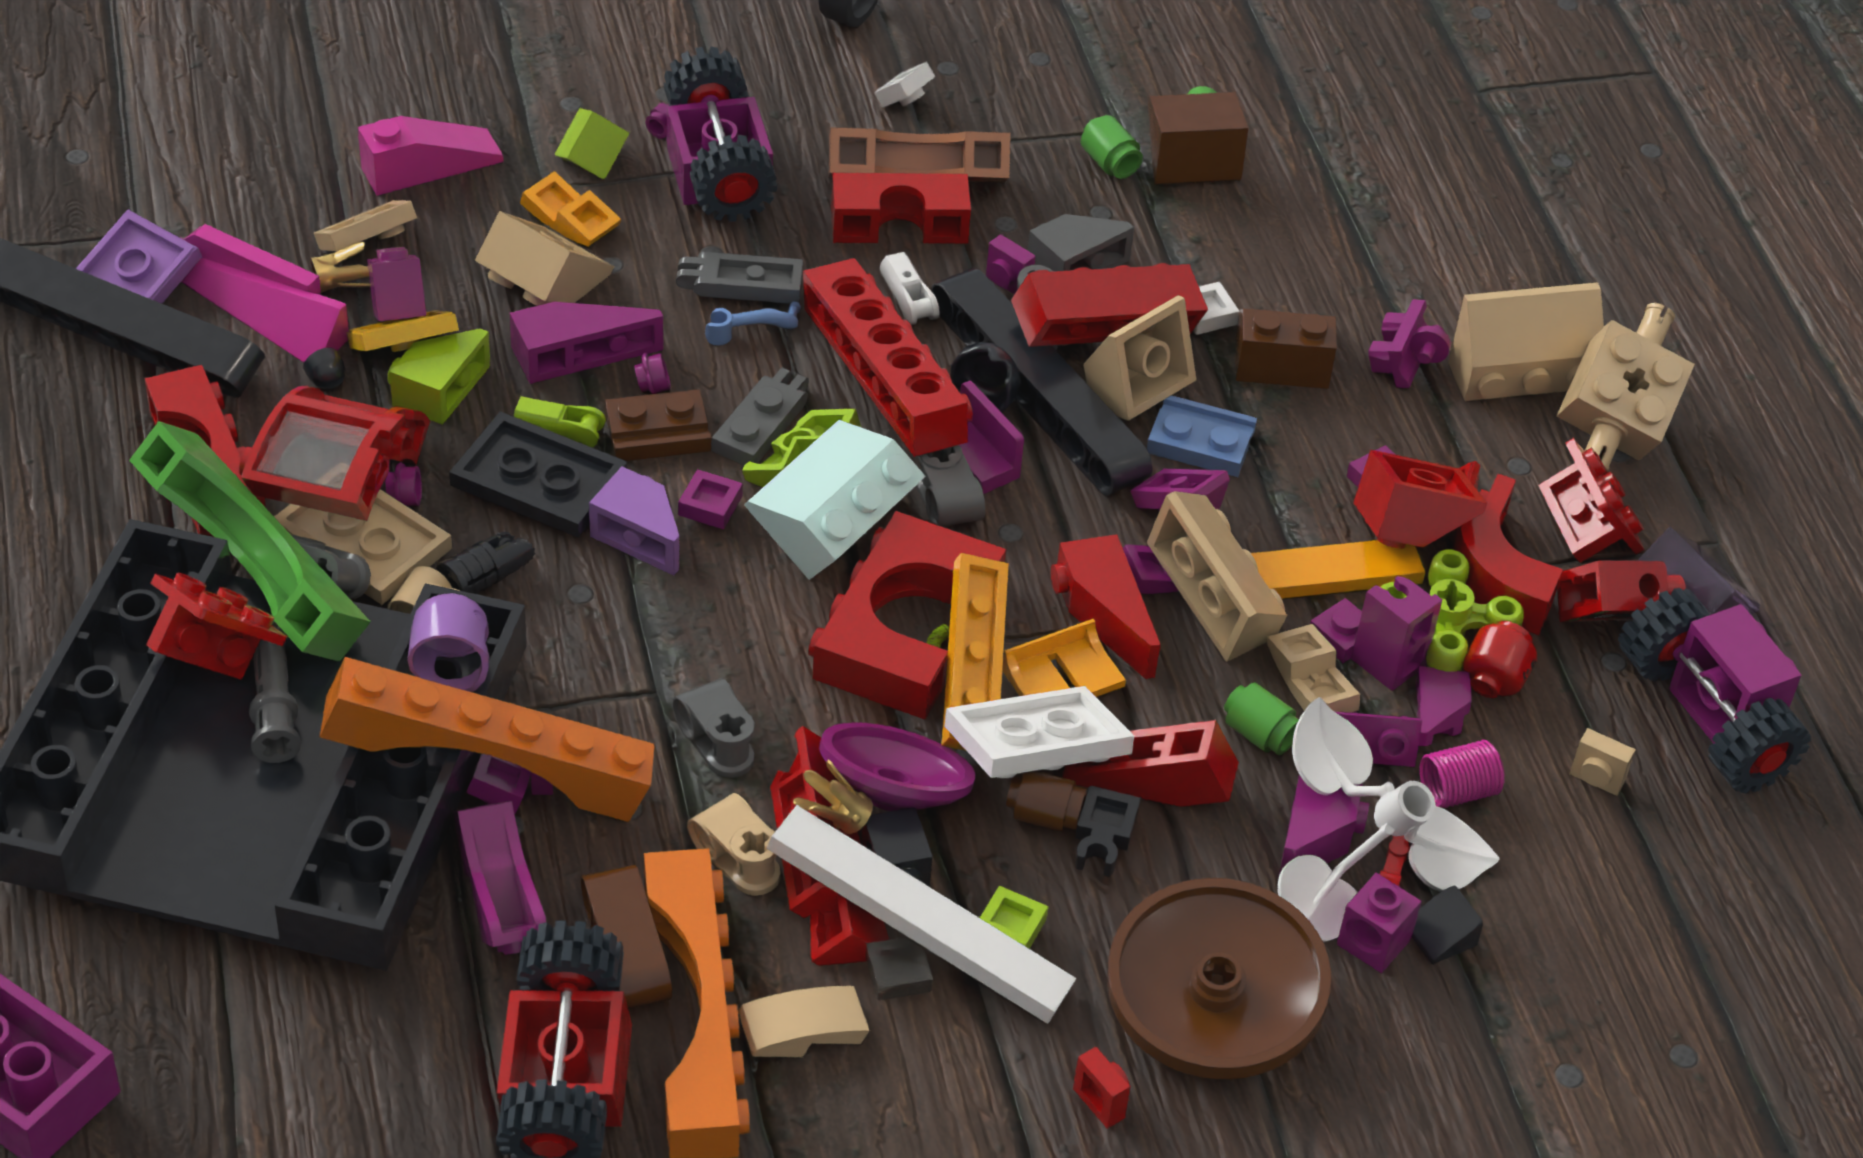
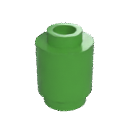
(1111, 147)
(1261, 718)

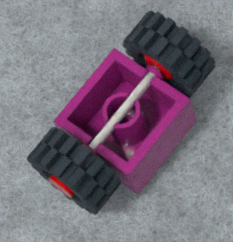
(717, 136)
(1726, 680)

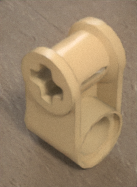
(737, 844)

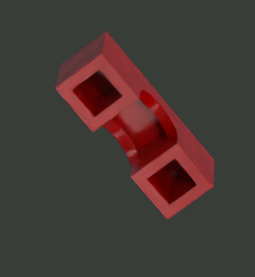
(931, 201)

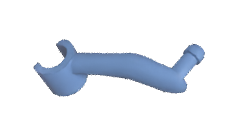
(720, 329)

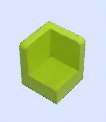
(592, 143)

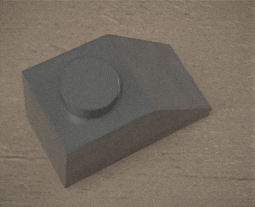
(1081, 242)

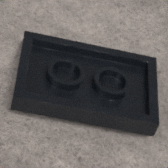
(535, 473)

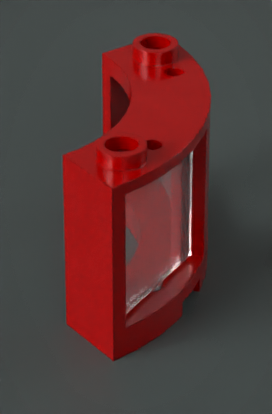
(330, 451)

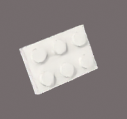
(1038, 731)

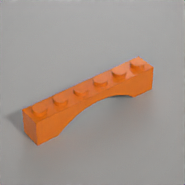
(391, 709)
(701, 1091)

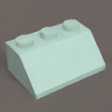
(833, 494)

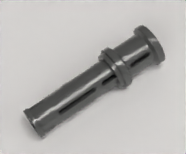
(273, 706)

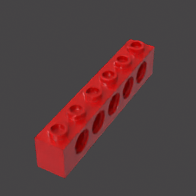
(886, 357)

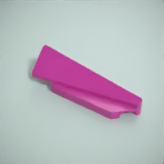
(266, 293)

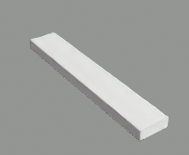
(921, 913)

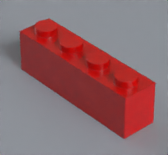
(1096, 302)

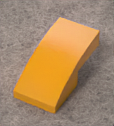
(563, 209)

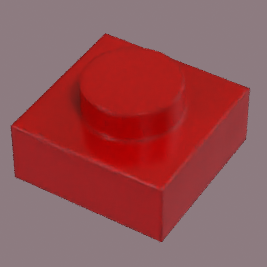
(1102, 1086)

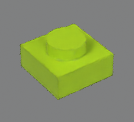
(1015, 915)

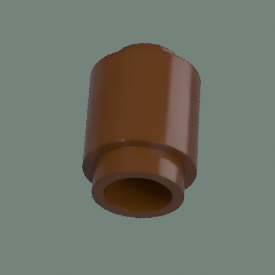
(1046, 800)

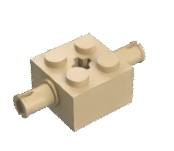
(1627, 387)

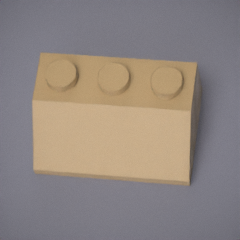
(1523, 340)
(1215, 574)

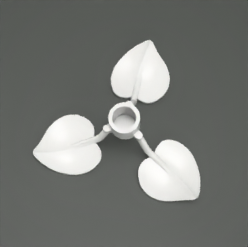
(1337, 756)

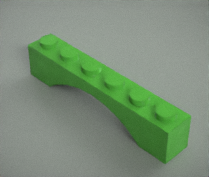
(297, 589)

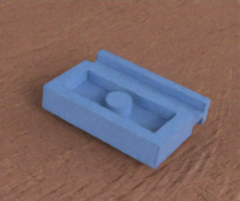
(1201, 435)

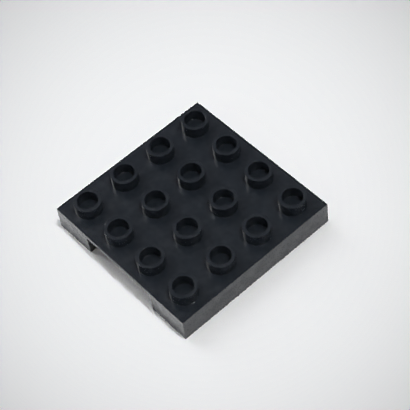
(144, 787)

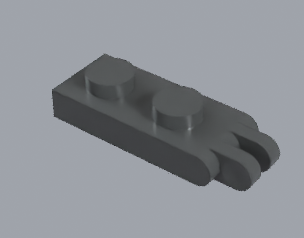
(742, 277)
(761, 417)

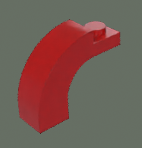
(1499, 567)

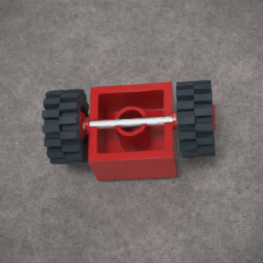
(564, 1045)

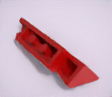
(836, 924)

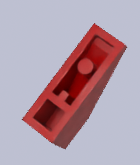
(1102, 587)
(1168, 766)

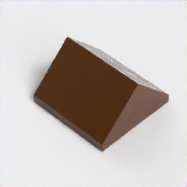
(1197, 138)

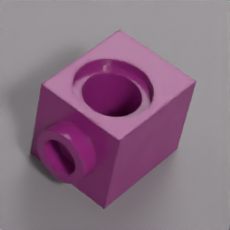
(1378, 922)

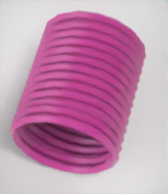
(1463, 773)

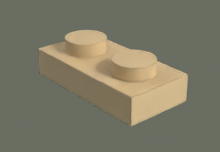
(382, 221)

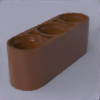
(620, 906)

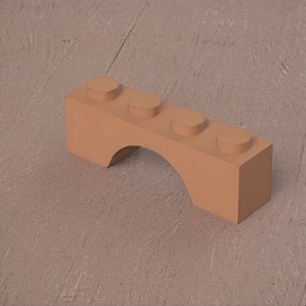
(863, 150)

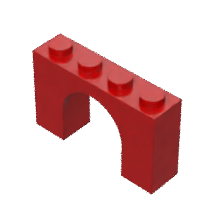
(865, 655)

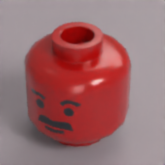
(1500, 659)

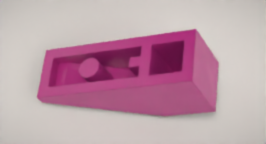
(417, 151)

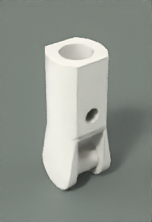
(908, 288)

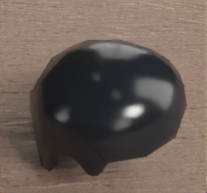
(990, 371)

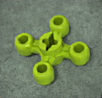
(1458, 611)

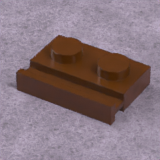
(658, 425)

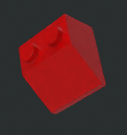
(1414, 499)

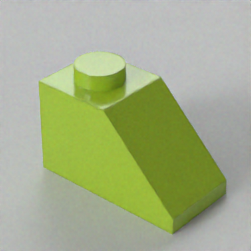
(439, 373)

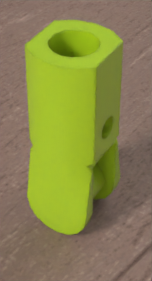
(570, 421)

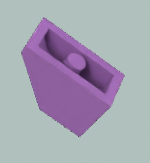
(636, 519)

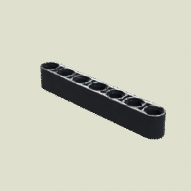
(124, 319)
(1048, 387)

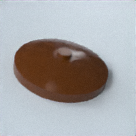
(1218, 978)

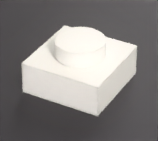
(905, 86)
(1221, 309)

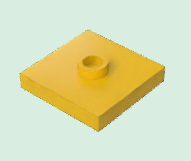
(401, 332)

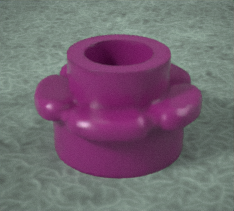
(652, 374)
(405, 485)

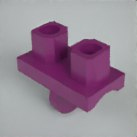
(1408, 344)

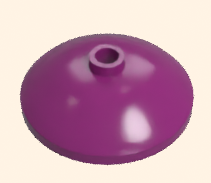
(896, 766)

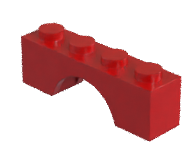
(194, 404)

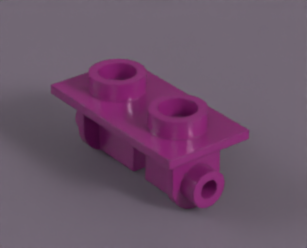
(1390, 738)

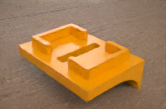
(1077, 653)

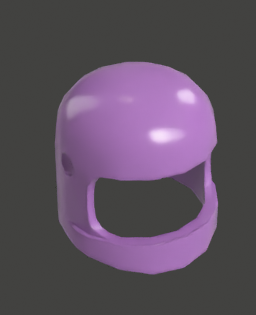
(448, 628)

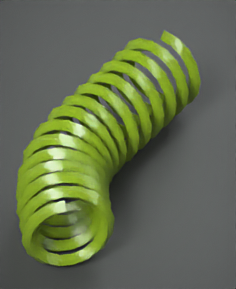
(937, 641)

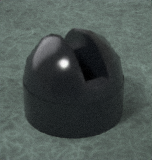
(325, 368)

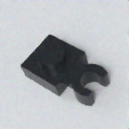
(1105, 826)

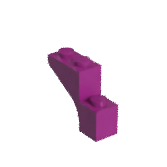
(498, 875)

